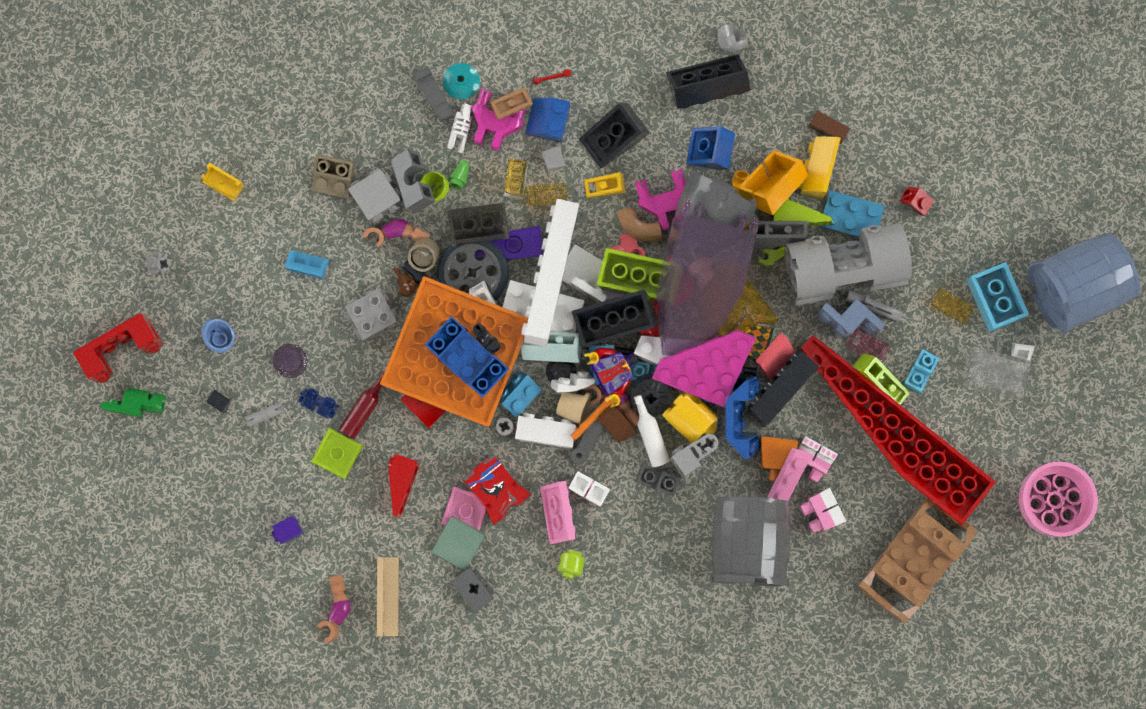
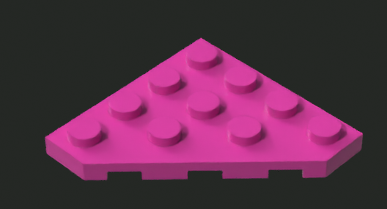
(708, 368)

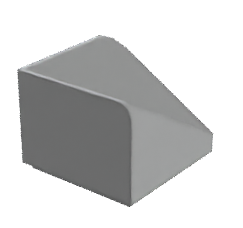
(553, 158)

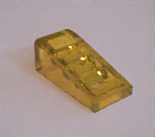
(547, 201)

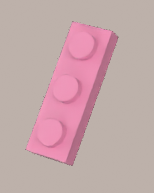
(789, 475)

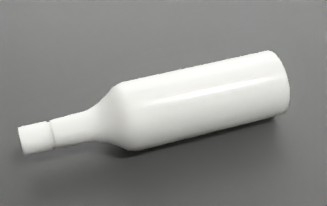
(651, 435)

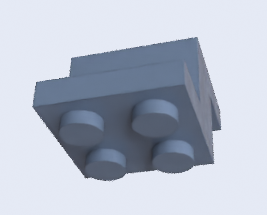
(850, 319)

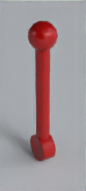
(566, 73)

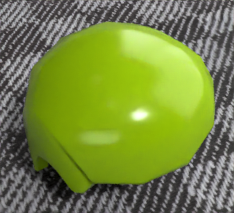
(441, 183)

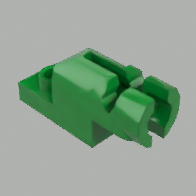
(135, 402)

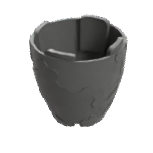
(718, 199)

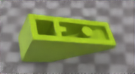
(796, 212)
(881, 377)

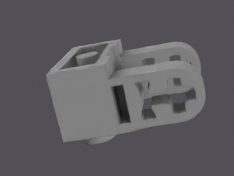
(687, 459)

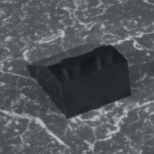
(614, 134)

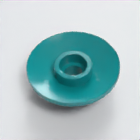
(463, 89)

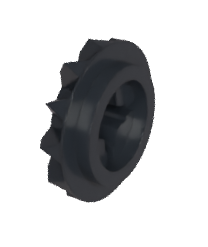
(552, 369)

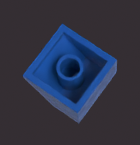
(548, 118)
(711, 147)

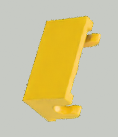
(222, 182)

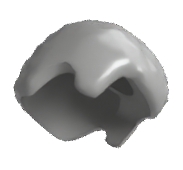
(731, 39)

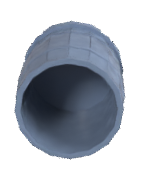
(1084, 282)

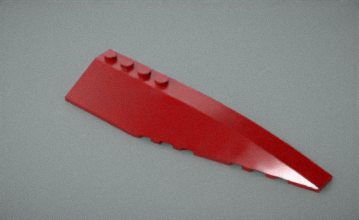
(904, 440)

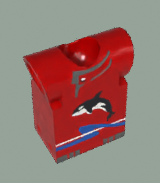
(495, 488)

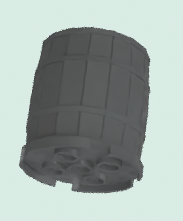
(750, 541)

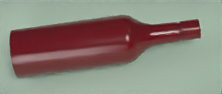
(361, 410)

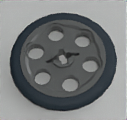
(494, 256)

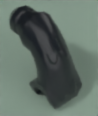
(489, 341)

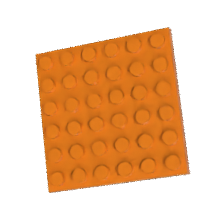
(424, 377)

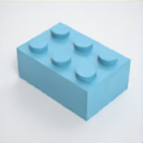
(997, 297)

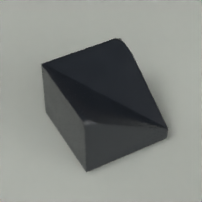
(218, 401)

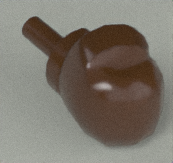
(407, 284)

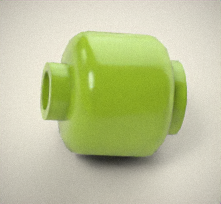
(571, 564)

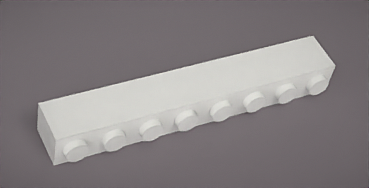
(551, 273)

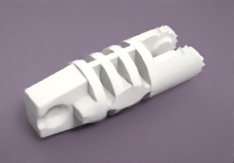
(460, 127)

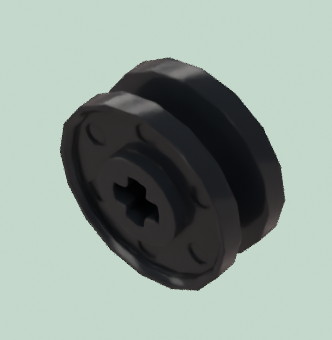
(661, 394)

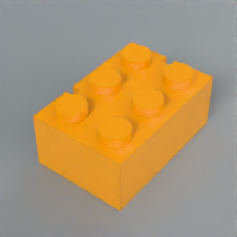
(784, 178)

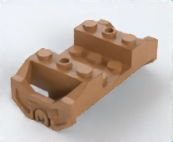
(916, 559)

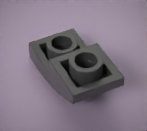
(657, 480)

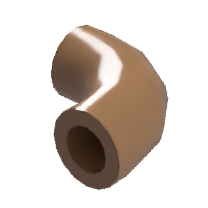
(636, 228)

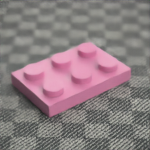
(558, 512)

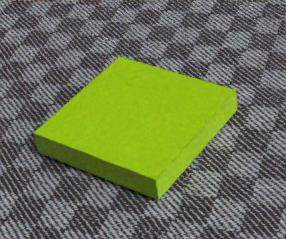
(337, 453)

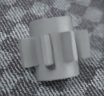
(158, 263)

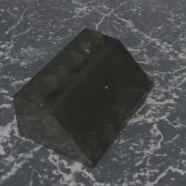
(478, 224)

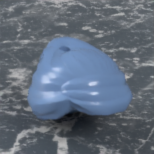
(223, 337)

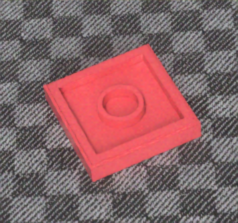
(775, 356)

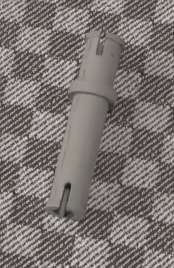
(894, 314)

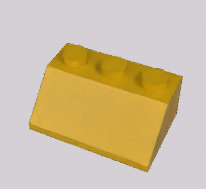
(819, 166)

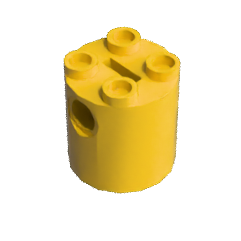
(691, 417)

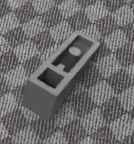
(778, 233)

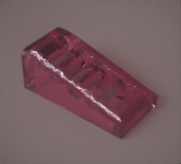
(886, 347)

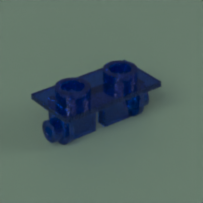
(310, 399)

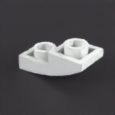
(575, 383)

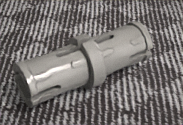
(264, 414)

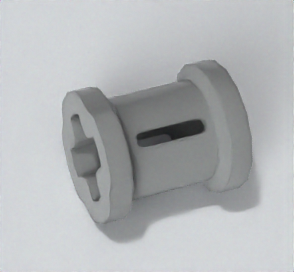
(502, 421)

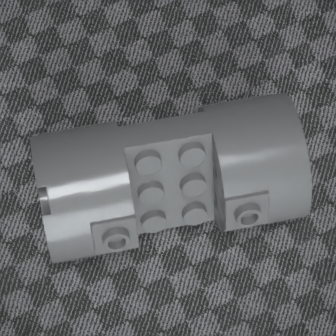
(878, 258)

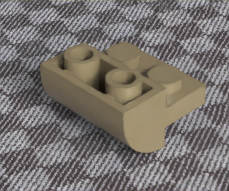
(333, 175)

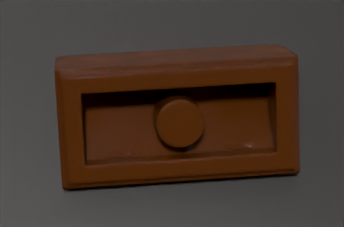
(828, 126)
(616, 424)

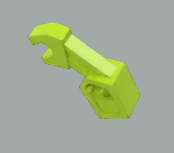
(773, 256)

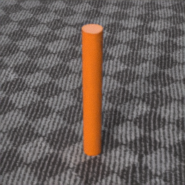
(590, 419)

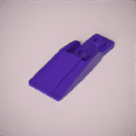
(520, 245)

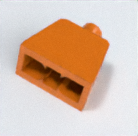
(774, 454)

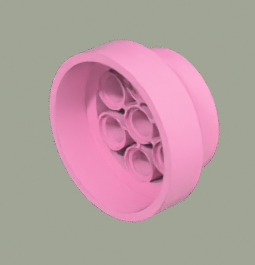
(1074, 481)

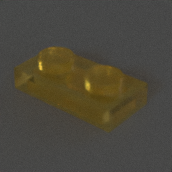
(952, 306)

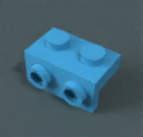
(519, 393)

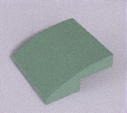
(458, 543)

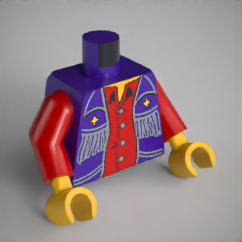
(612, 371)

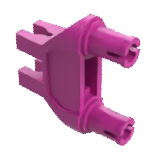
(488, 122)
(663, 203)

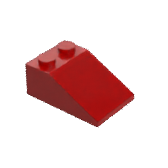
(401, 477)

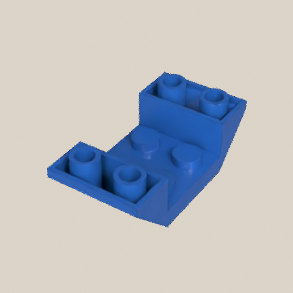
(466, 357)
(745, 443)

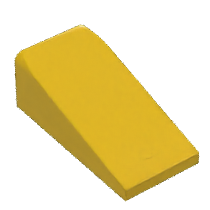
(606, 185)

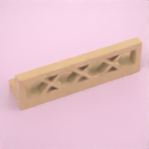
(387, 596)

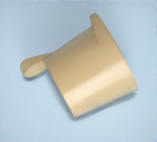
(573, 406)

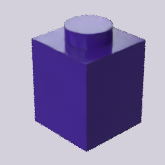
(286, 530)

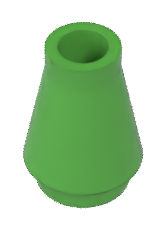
(459, 176)

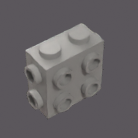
(376, 195)
(371, 314)

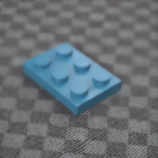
(851, 213)

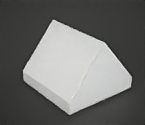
(1022, 351)

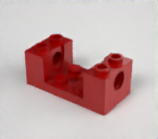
(136, 328)

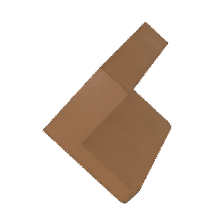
(511, 103)

